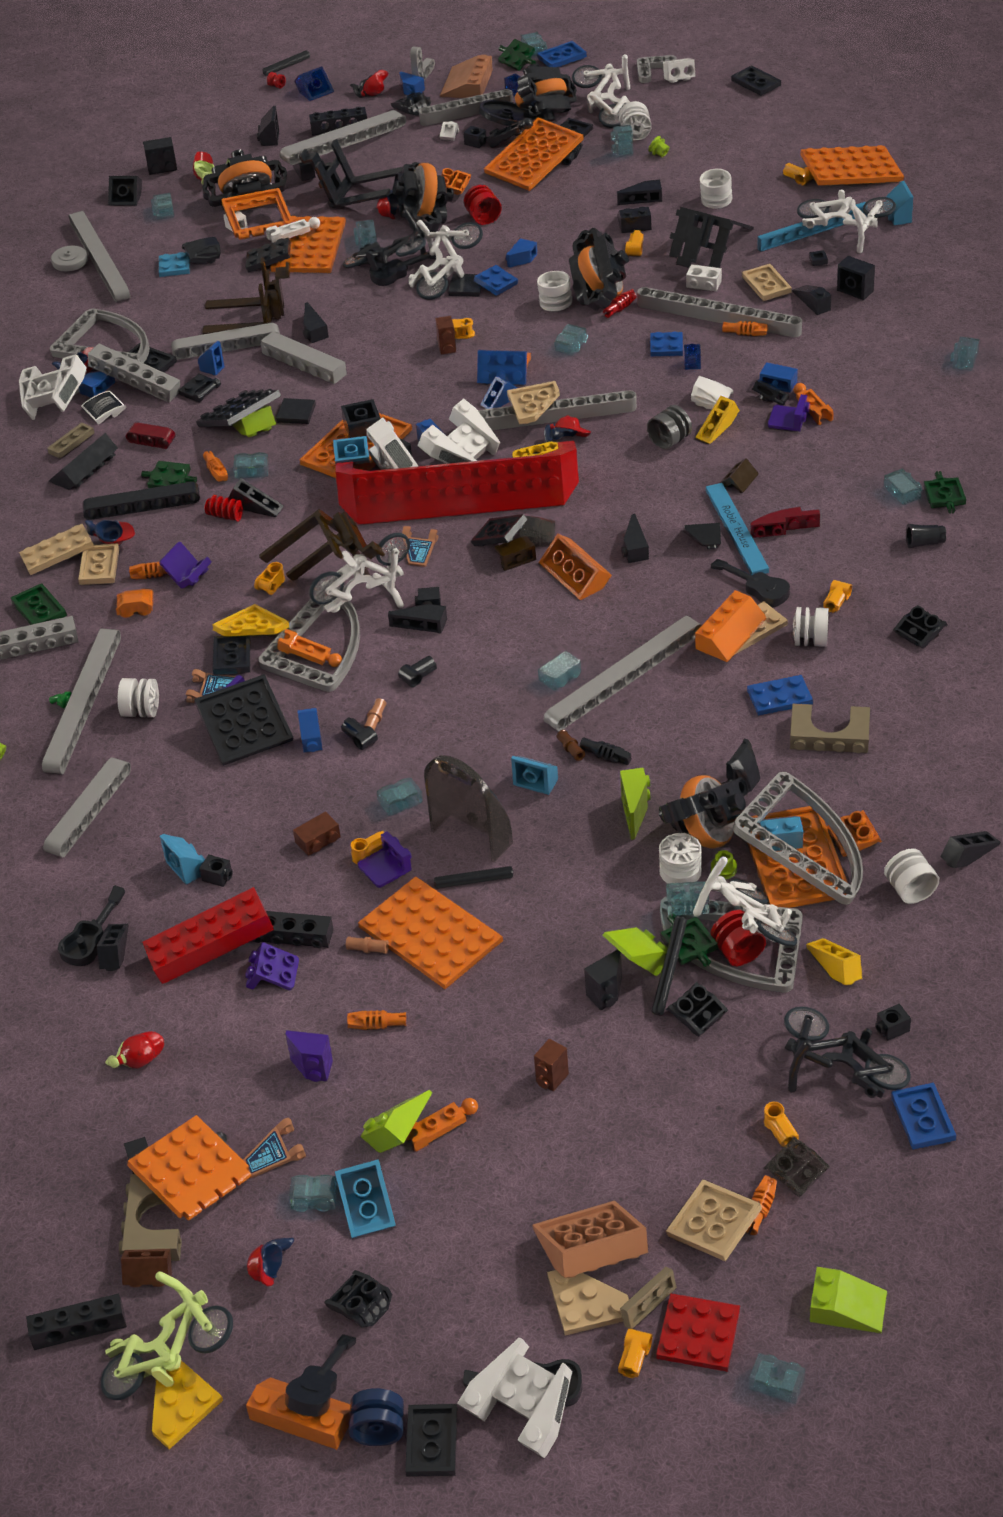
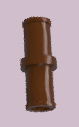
(570, 745)

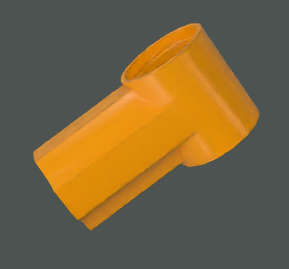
(800, 175)
(635, 246)
(837, 594)
(363, 848)
(778, 1123)
(635, 1348)

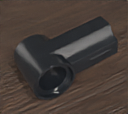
(413, 674)
(361, 735)

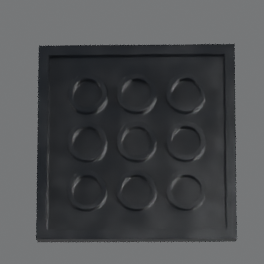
(237, 408)
(243, 719)

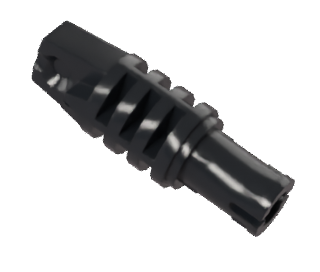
(572, 155)
(606, 751)

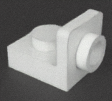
(449, 131)

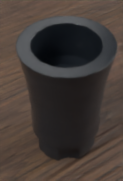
(924, 535)

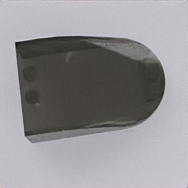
(461, 793)

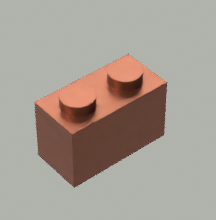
(445, 335)
(317, 833)
(551, 1065)
(141, 1266)

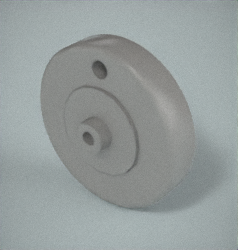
(69, 258)

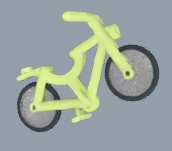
(205, 1335)

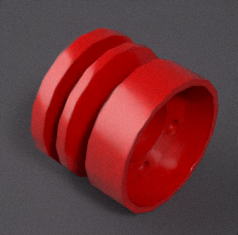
(482, 204)
(737, 943)

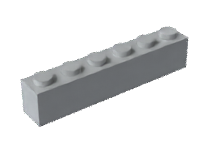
(303, 357)

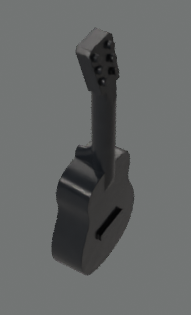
(395, 269)
(765, 588)
(80, 945)
(575, 1385)
(313, 1389)

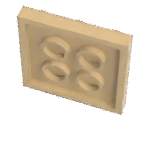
(714, 1220)

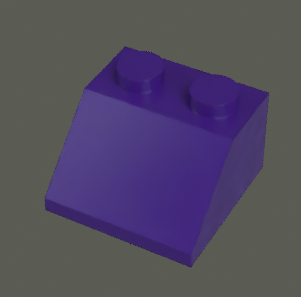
(310, 1054)

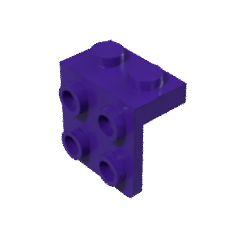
(789, 417)
(183, 566)
(387, 863)
(272, 966)

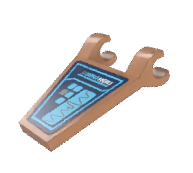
(420, 548)
(210, 684)
(272, 1151)

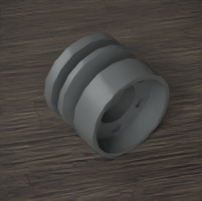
(669, 427)

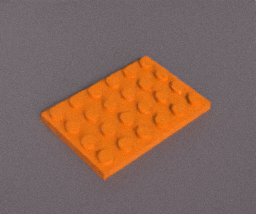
(533, 154)
(851, 165)
(315, 249)
(322, 457)
(784, 886)
(430, 932)

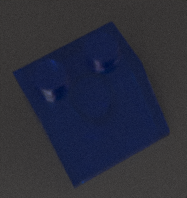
(314, 84)

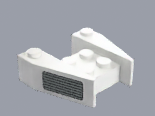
(51, 387)
(465, 442)
(388, 449)
(525, 1390)

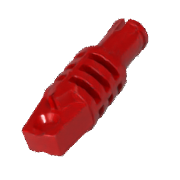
(620, 303)

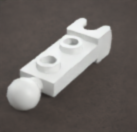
(293, 229)

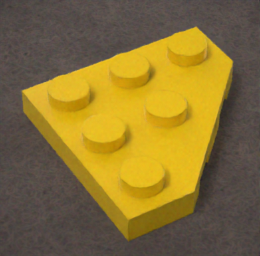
(251, 621)
(181, 1405)

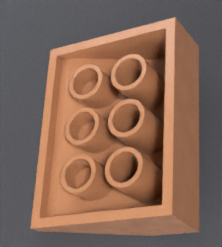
(468, 78)
(591, 1239)

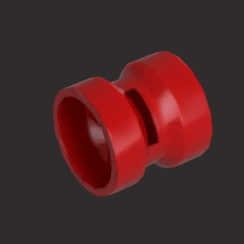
(276, 80)

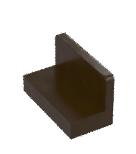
(740, 475)
(516, 553)

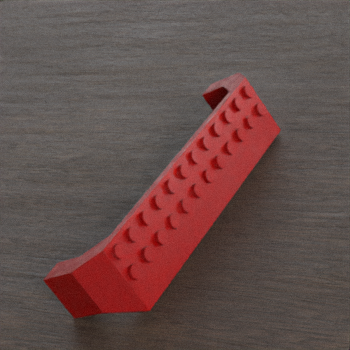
(458, 487)

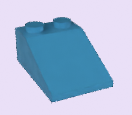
(365, 1198)

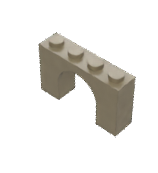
(851, 739)
(137, 1237)

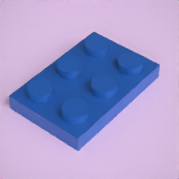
(562, 54)
(504, 364)
(779, 694)
(923, 1116)

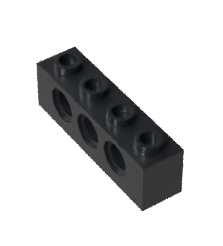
(330, 118)
(298, 929)
(76, 1321)

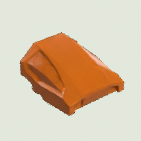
(456, 179)
(134, 601)
(860, 829)

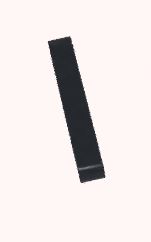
(141, 500)

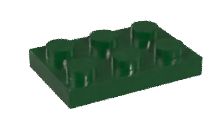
(38, 605)

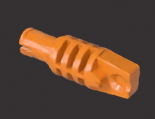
(744, 328)
(215, 466)
(146, 570)
(375, 1019)
(764, 1195)

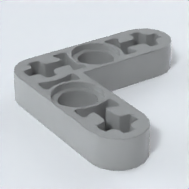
(645, 65)
(419, 67)

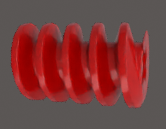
(224, 508)

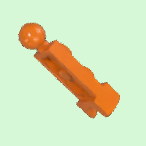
(818, 408)
(307, 649)
(440, 1123)

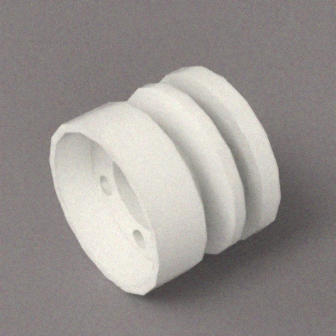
(638, 117)
(716, 188)
(554, 290)
(811, 627)
(138, 698)
(680, 858)
(911, 876)

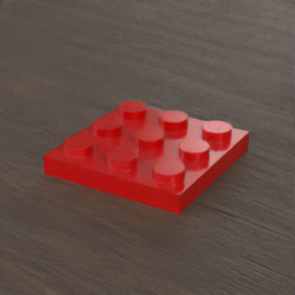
(698, 1332)

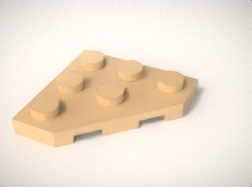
(532, 400)
(585, 1302)

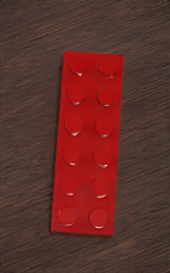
(207, 935)

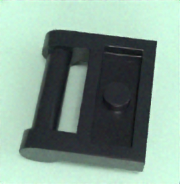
(199, 387)

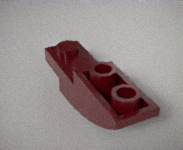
(782, 520)

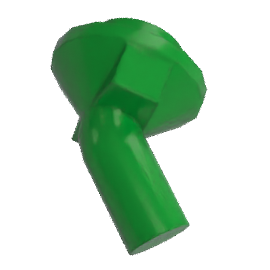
(61, 699)

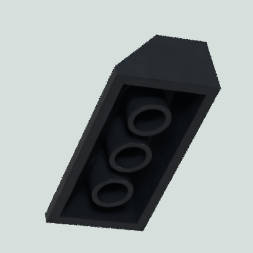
(85, 462)

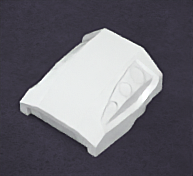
(707, 392)

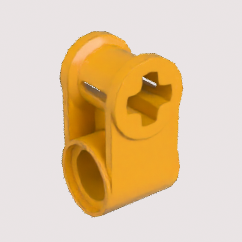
(461, 328)
(270, 578)

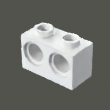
(679, 66)
(703, 277)

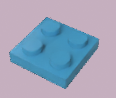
(174, 264)

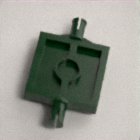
(516, 54)
(168, 474)
(944, 492)
(695, 942)

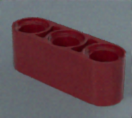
(150, 435)

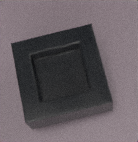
(818, 258)

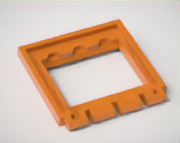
(253, 200)

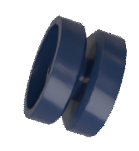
(376, 1417)

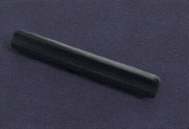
(286, 62)
(473, 877)

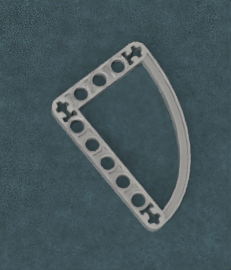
(65, 346)
(324, 679)
(804, 862)
(743, 977)

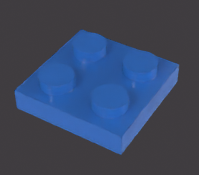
(496, 280)
(666, 344)

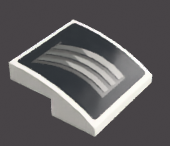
(103, 406)

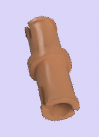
(375, 715)
(367, 945)

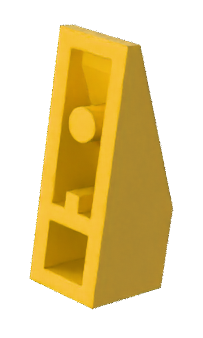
(718, 420)
(837, 961)

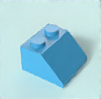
(904, 204)
(351, 450)
(533, 774)
(786, 828)
(181, 857)

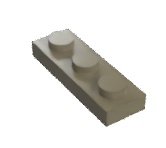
(70, 440)
(648, 1297)

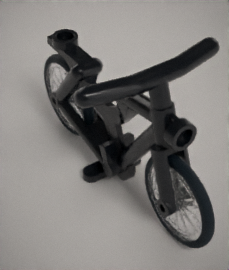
(403, 246)
(811, 1026)

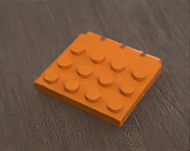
(190, 1168)

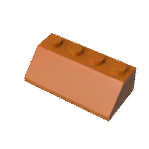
(574, 567)
(729, 626)
(269, 1408)

